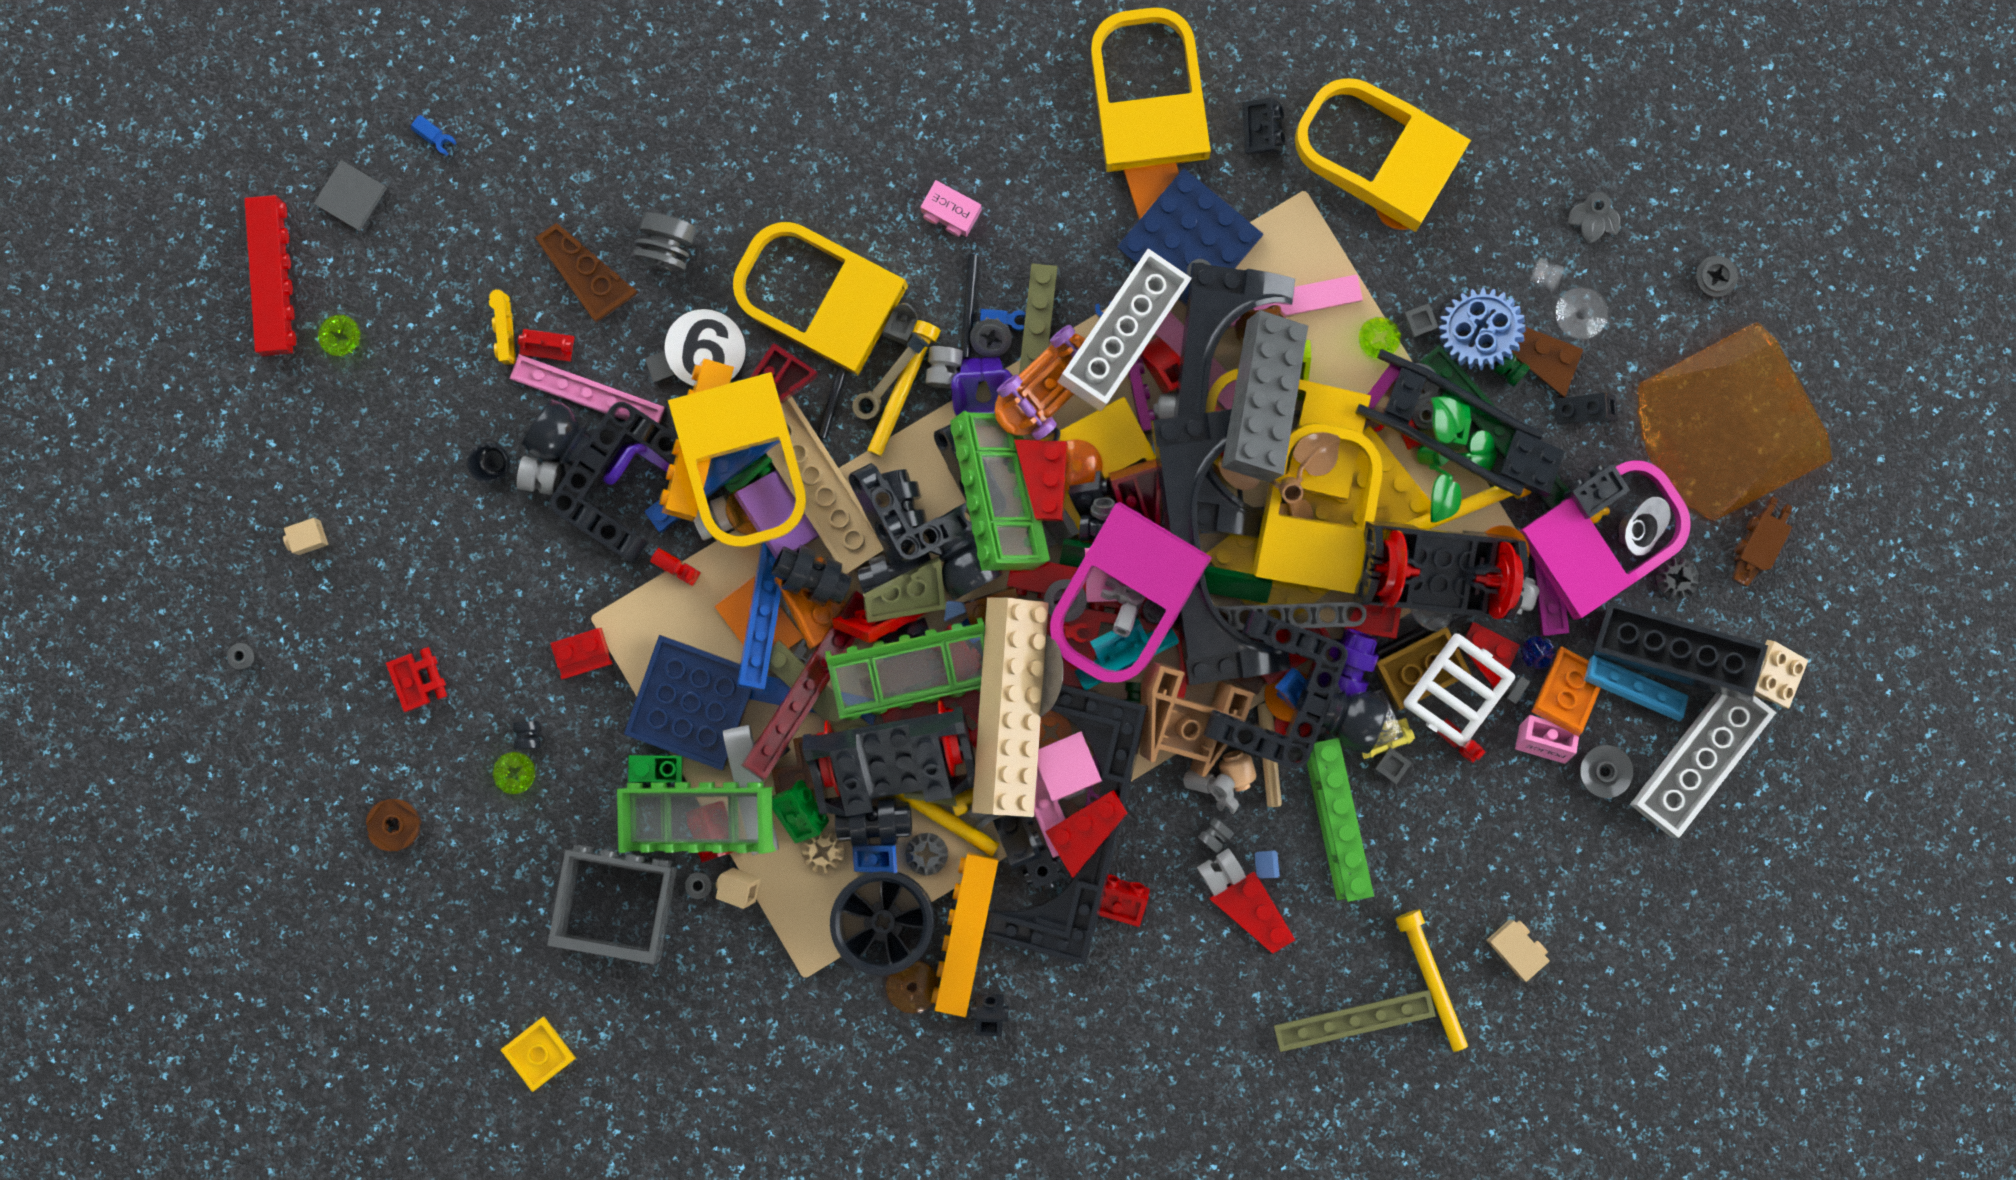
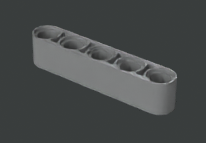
(738, 745)

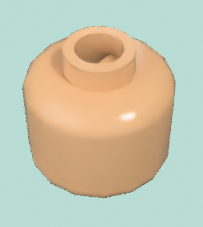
(1239, 768)

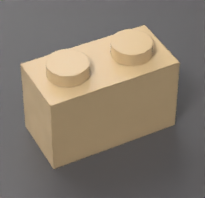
(1518, 949)

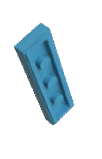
(1636, 688)

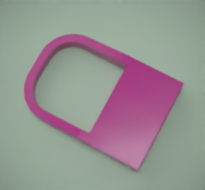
(1579, 559)
(1144, 560)

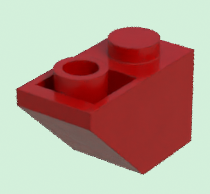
(1162, 364)

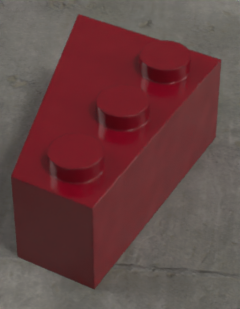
(787, 371)
(1139, 489)

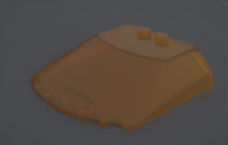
(1731, 423)

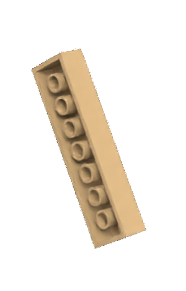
(1010, 707)

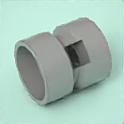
(943, 367)
(538, 475)
(718, 514)
(1221, 872)

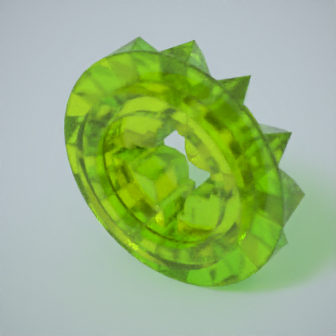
(336, 324)
(1367, 335)
(526, 774)

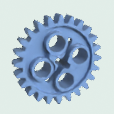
(1503, 338)

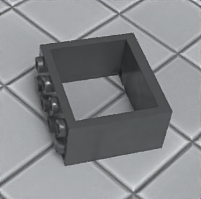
(564, 900)

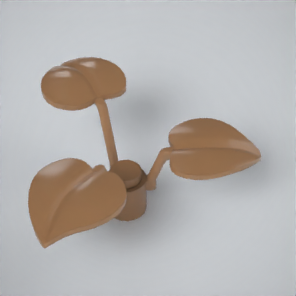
(1316, 454)

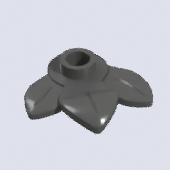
(1594, 221)

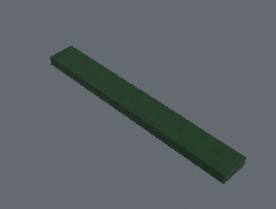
(1447, 368)
(1218, 580)

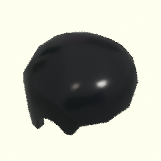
(488, 462)

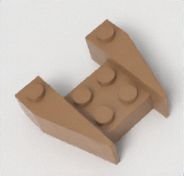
(1179, 723)

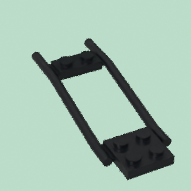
(1528, 462)

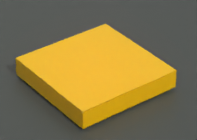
(538, 1054)

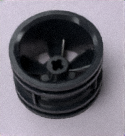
(858, 944)

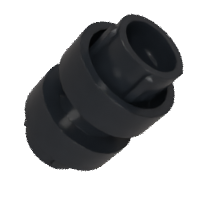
(906, 493)
(801, 571)
(882, 572)
(887, 822)

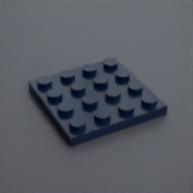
(1191, 225)
(688, 702)

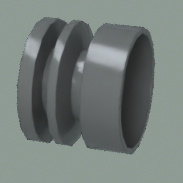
(664, 242)

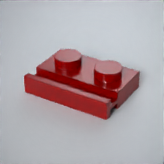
(581, 653)

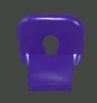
(965, 384)
(624, 457)

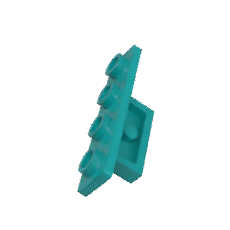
(1121, 652)

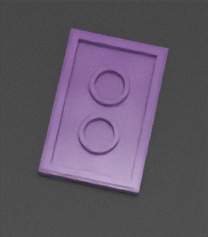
(769, 505)

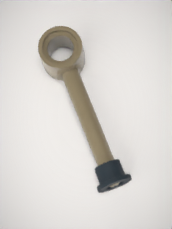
(915, 346)

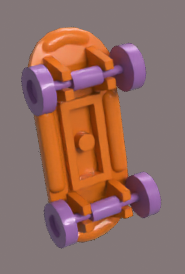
(1035, 395)

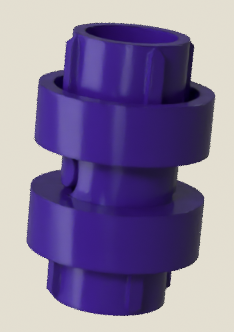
(1360, 659)

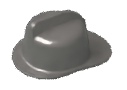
(1645, 525)

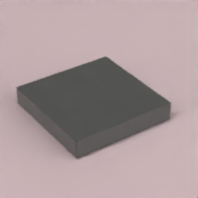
(350, 195)

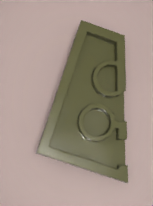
(908, 594)

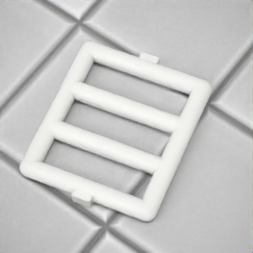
(1427, 683)

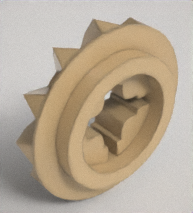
(821, 864)

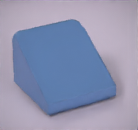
(953, 610)
(1267, 864)

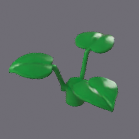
(1447, 421)

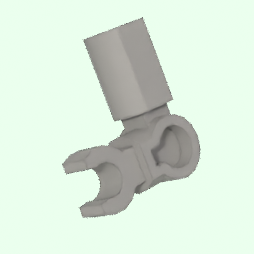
(1129, 610)
(1220, 787)

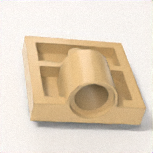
(1780, 675)

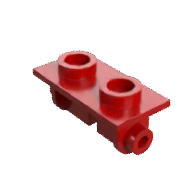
(546, 345)

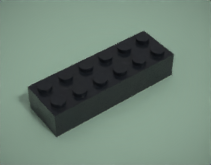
(1681, 651)

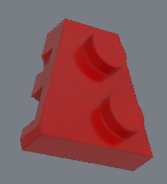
(1499, 646)

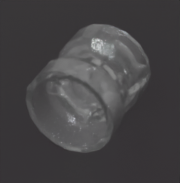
(1541, 272)

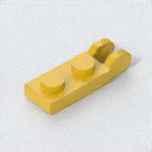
(503, 327)

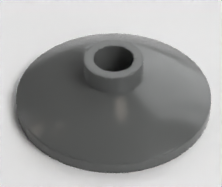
(1619, 774)

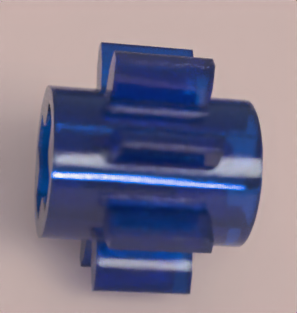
(1538, 652)

